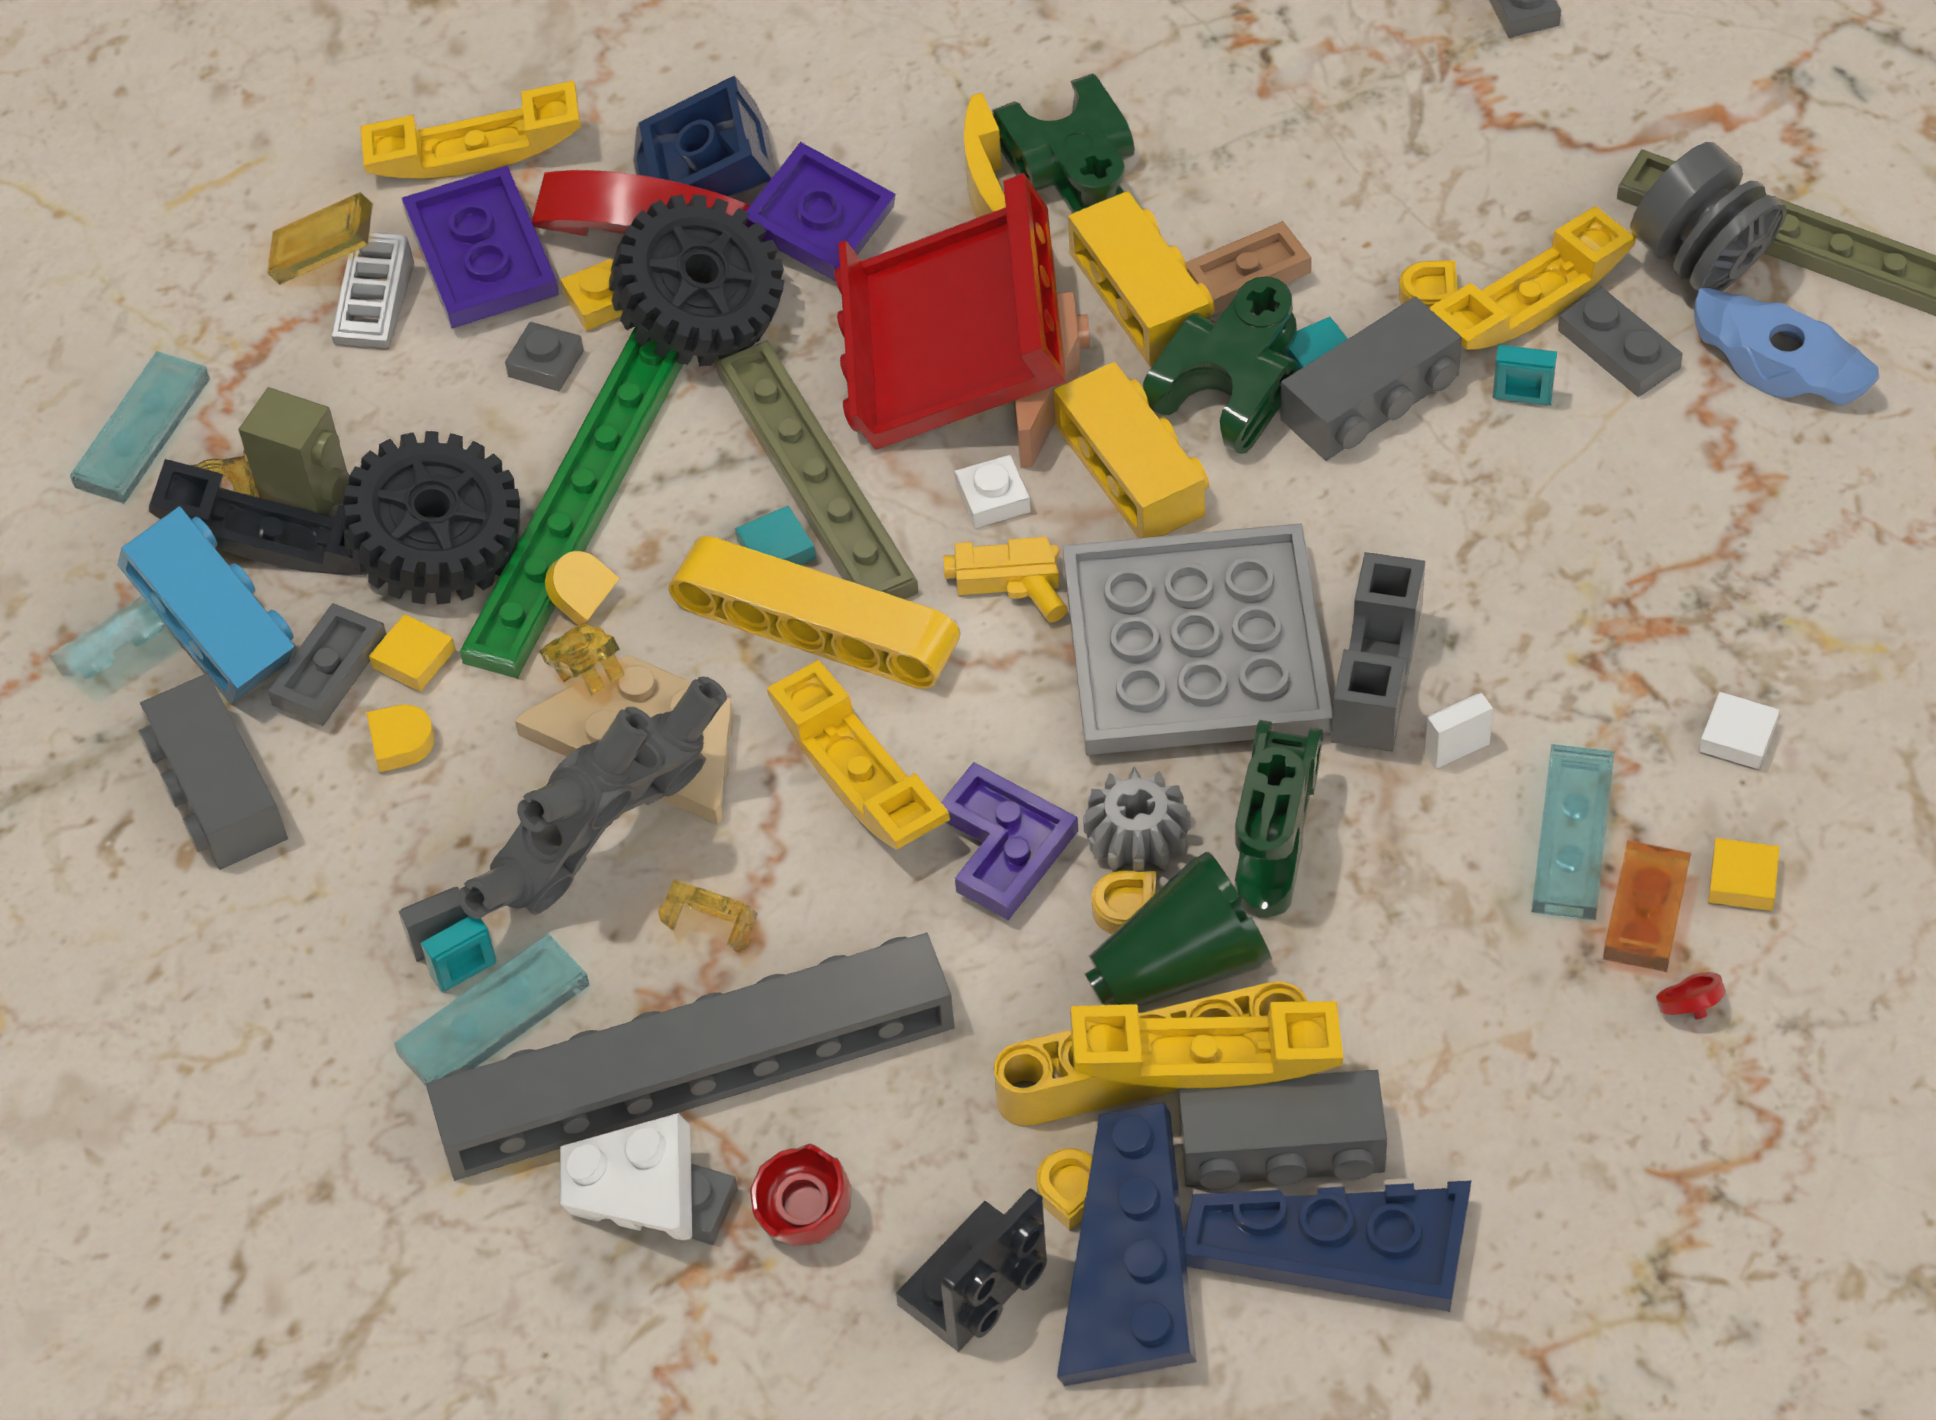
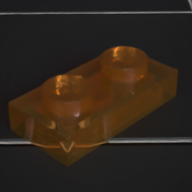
(1646, 906)

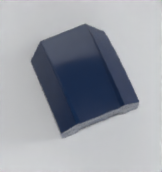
(708, 141)

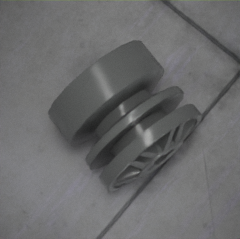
(1707, 218)

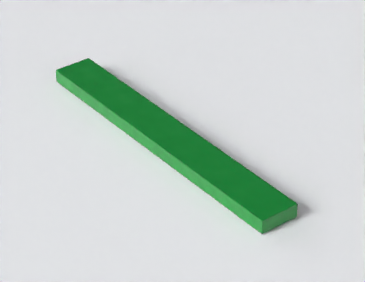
(571, 507)

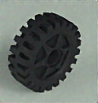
(704, 243)
(401, 487)

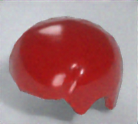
(801, 1195)

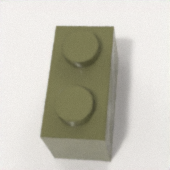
(294, 452)

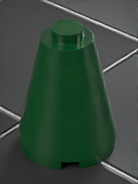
(1179, 940)

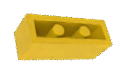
(1136, 272)
(1130, 451)

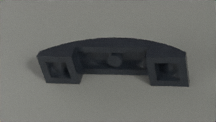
(254, 525)

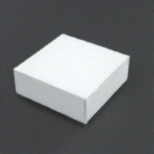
(1458, 730)
(1739, 730)

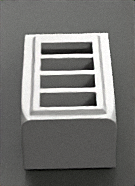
(384, 257)

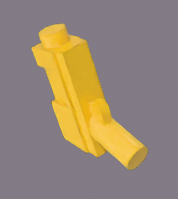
(1019, 568)

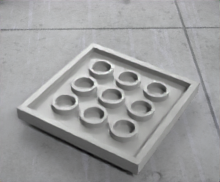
(1195, 638)

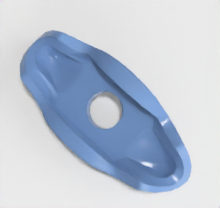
(1820, 366)

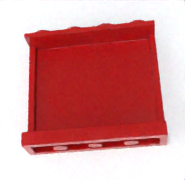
(951, 321)

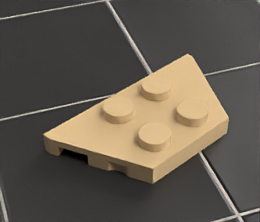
(579, 719)

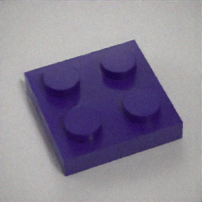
(817, 205)

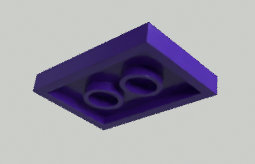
(480, 246)

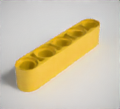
(815, 612)
(1067, 1093)

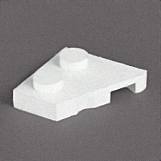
(632, 1177)

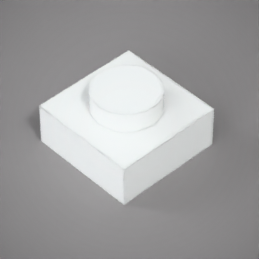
(992, 491)

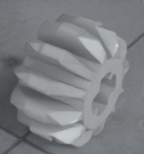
(1136, 821)

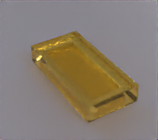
(320, 238)

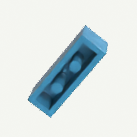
(207, 603)

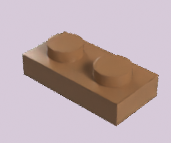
(1264, 253)

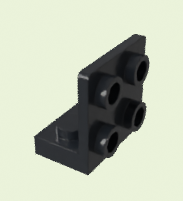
(978, 1270)

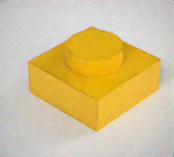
(590, 295)

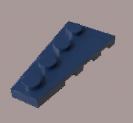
(1361, 1244)
(1130, 1265)

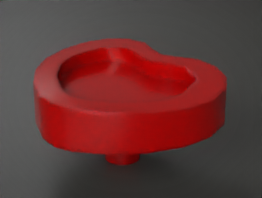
(1692, 995)

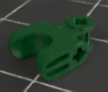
(1075, 153)
(1234, 355)
(1274, 816)

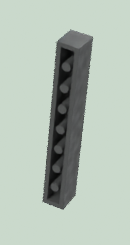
(690, 1055)

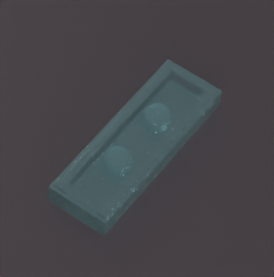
(140, 427)
(1573, 832)
(493, 1012)

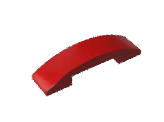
(607, 200)

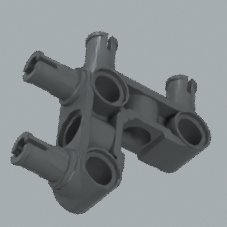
(591, 788)

